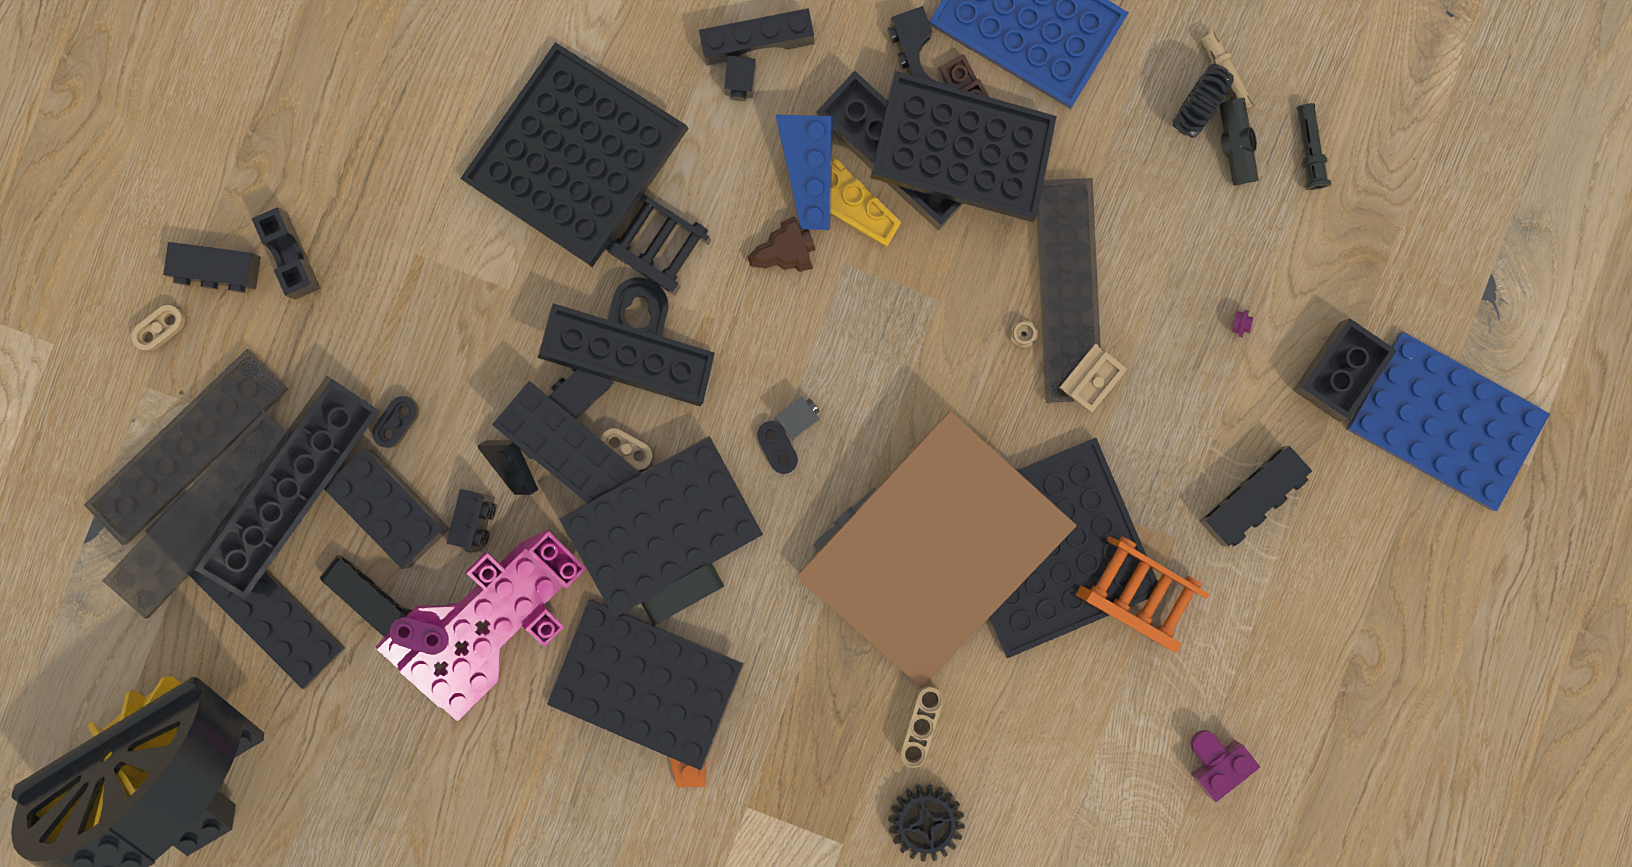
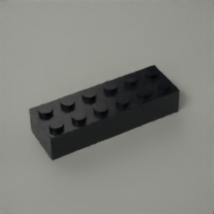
(857, 124)

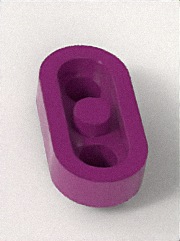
(419, 635)

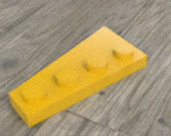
(859, 208)

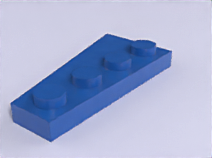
(809, 164)

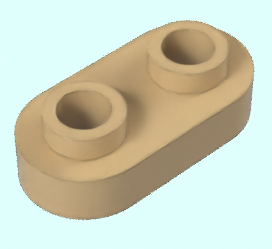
(158, 325)
(628, 447)

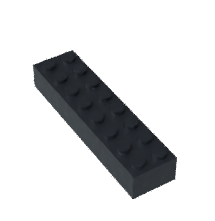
(285, 488)

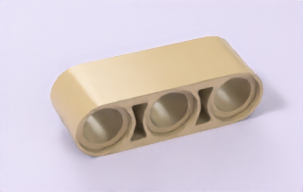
(923, 739)

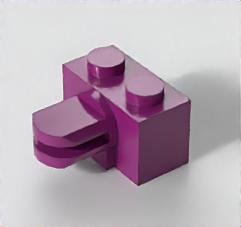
(1222, 766)

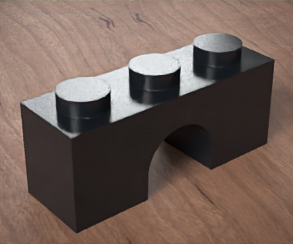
(282, 240)

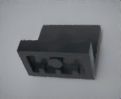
(471, 520)

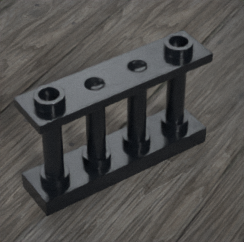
(644, 262)

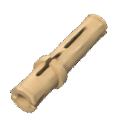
(1220, 57)

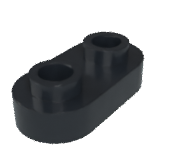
(396, 421)
(775, 448)

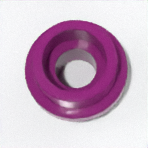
(1242, 323)

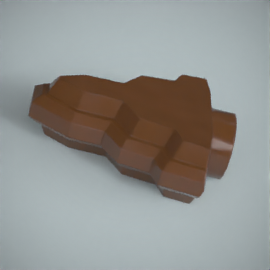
(786, 248)

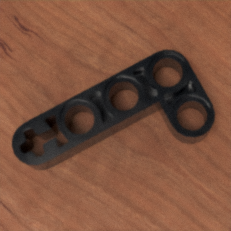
(362, 594)

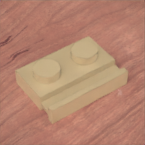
(1093, 378)

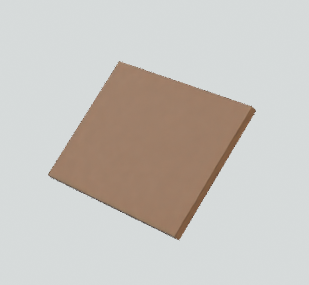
(936, 549)

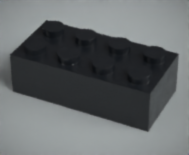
(386, 508)

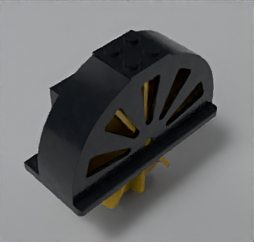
(136, 783)

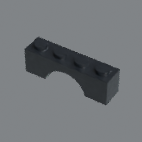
(780, 30)
(911, 32)

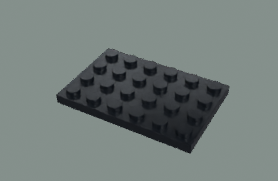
(963, 147)
(661, 526)
(646, 684)

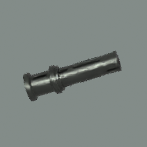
(1314, 159)

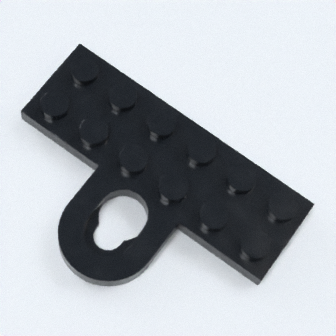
(626, 353)

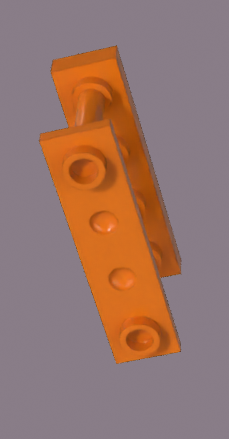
(1120, 608)

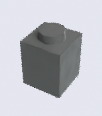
(798, 417)

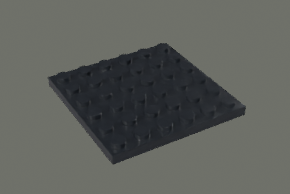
(574, 154)
(1047, 600)

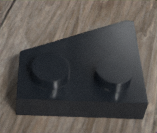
(510, 465)

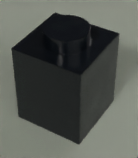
(740, 78)

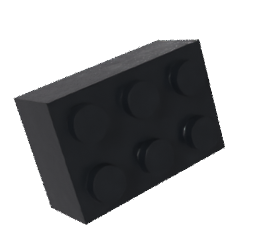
(1344, 370)

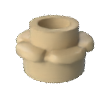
(1031, 333)

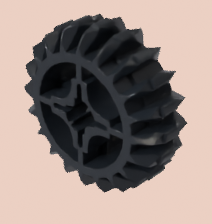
(1203, 100)
(913, 825)

